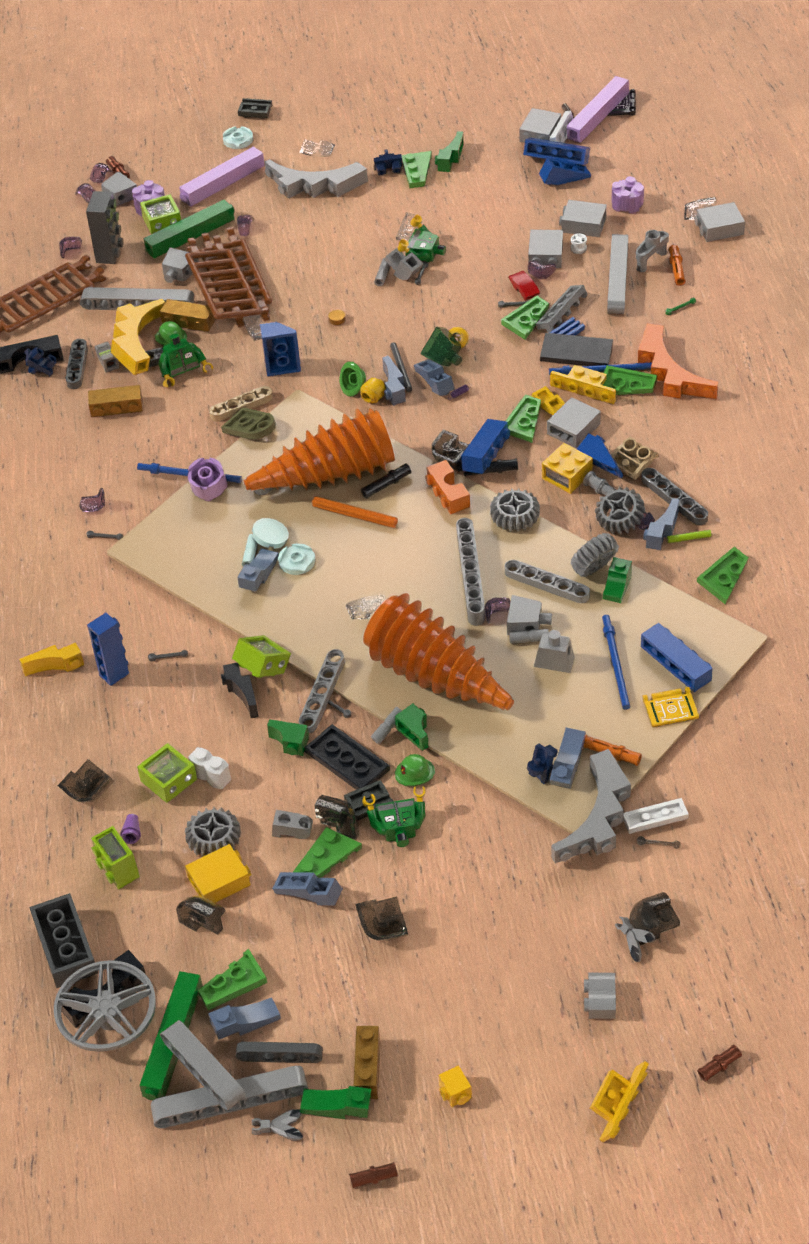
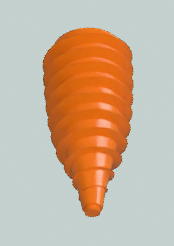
(331, 454)
(429, 654)

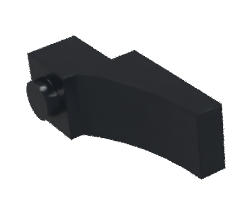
(240, 686)

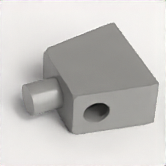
(120, 186)
(176, 266)
(526, 615)
(555, 652)

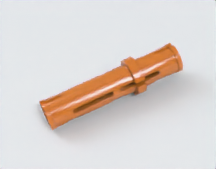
(676, 262)
(620, 752)

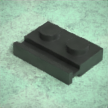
(255, 108)
(355, 797)

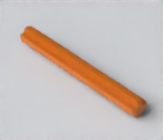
(355, 512)

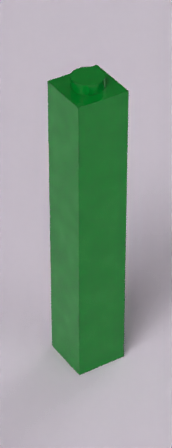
(189, 227)
(161, 1059)

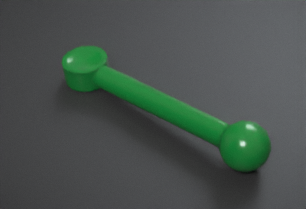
(668, 311)

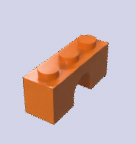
(441, 479)

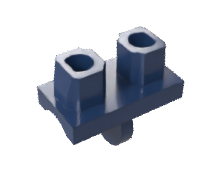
(387, 161)
(38, 363)
(541, 762)

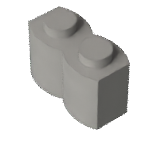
(601, 995)

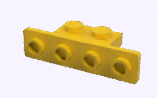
(585, 383)
(615, 1097)

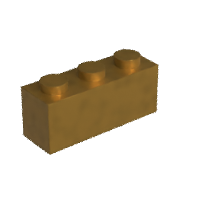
(187, 315)
(115, 401)
(367, 1058)

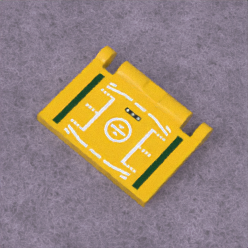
(670, 707)

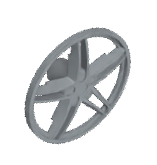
(104, 1007)

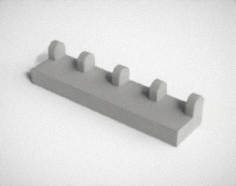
(561, 307)

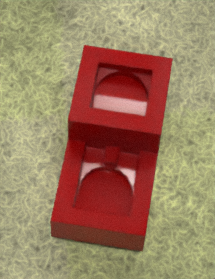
(526, 286)

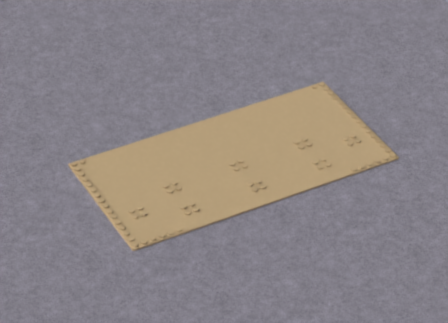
(199, 549)

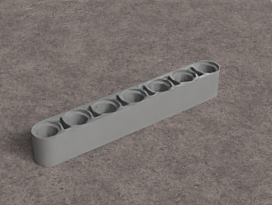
(617, 274)
(112, 298)
(470, 572)
(200, 1104)

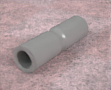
(382, 273)
(526, 636)
(385, 728)

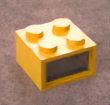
(566, 468)

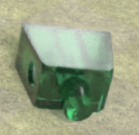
(442, 348)

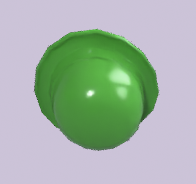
(167, 329)
(351, 378)
(414, 770)

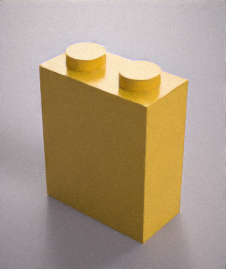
(218, 874)

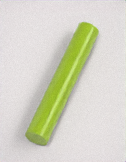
(689, 536)

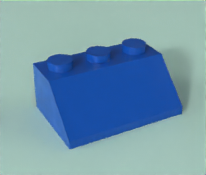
(280, 349)

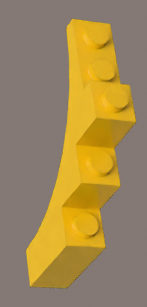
(128, 324)

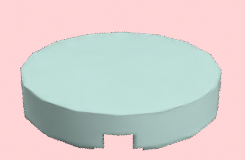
(237, 137)
(270, 533)
(296, 559)

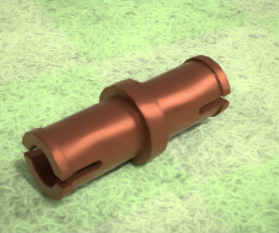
(117, 166)
(719, 1063)
(373, 1175)

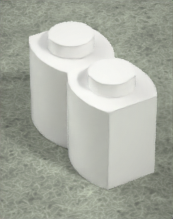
(210, 768)

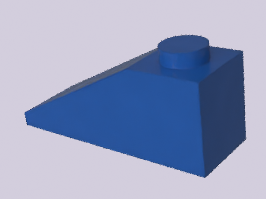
(562, 172)
(602, 458)

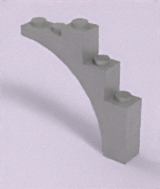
(315, 183)
(607, 812)

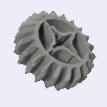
(514, 509)
(620, 517)
(594, 554)
(212, 831)

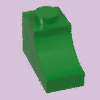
(618, 579)
(411, 724)
(290, 735)

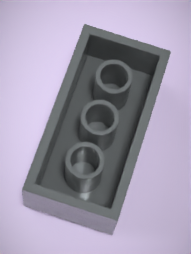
(104, 227)
(62, 937)

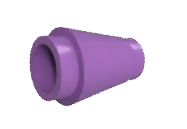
(131, 831)

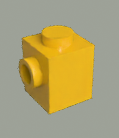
(455, 1087)

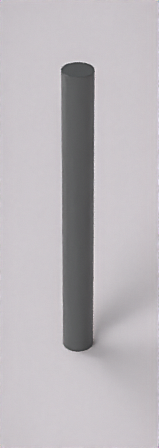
(400, 365)

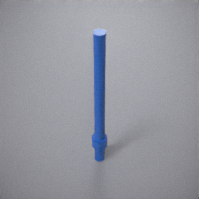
(601, 368)
(155, 468)
(609, 633)

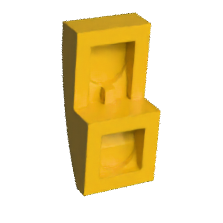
(549, 402)

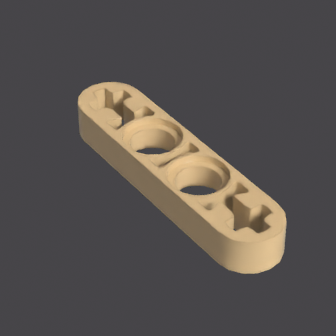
(263, 395)

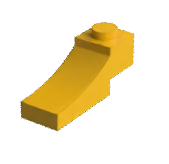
(51, 658)

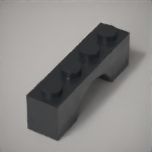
(13, 354)
(121, 979)

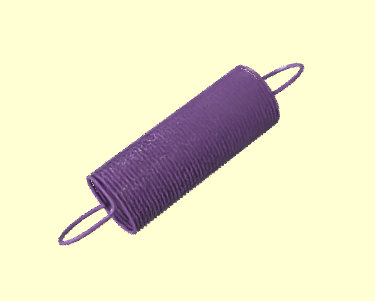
(459, 391)

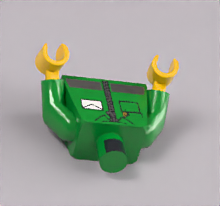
(422, 242)
(179, 358)
(398, 818)

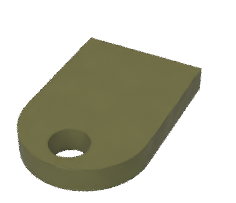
(250, 424)

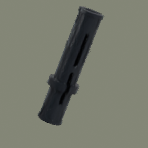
(498, 466)
(392, 477)

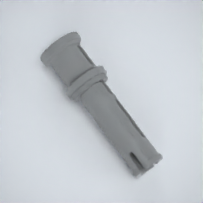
(600, 485)

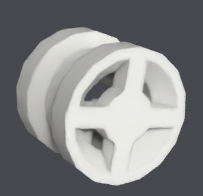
(578, 243)

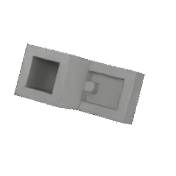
(403, 265)

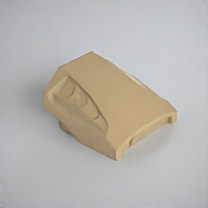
(633, 457)

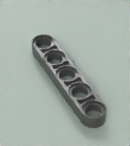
(672, 489)

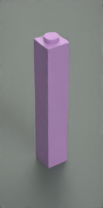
(598, 109)
(221, 176)

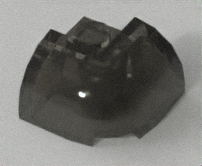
(449, 448)
(86, 784)
(337, 814)
(200, 911)
(654, 915)
(382, 919)

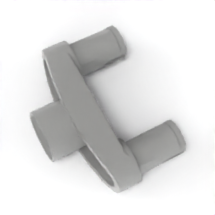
(654, 242)

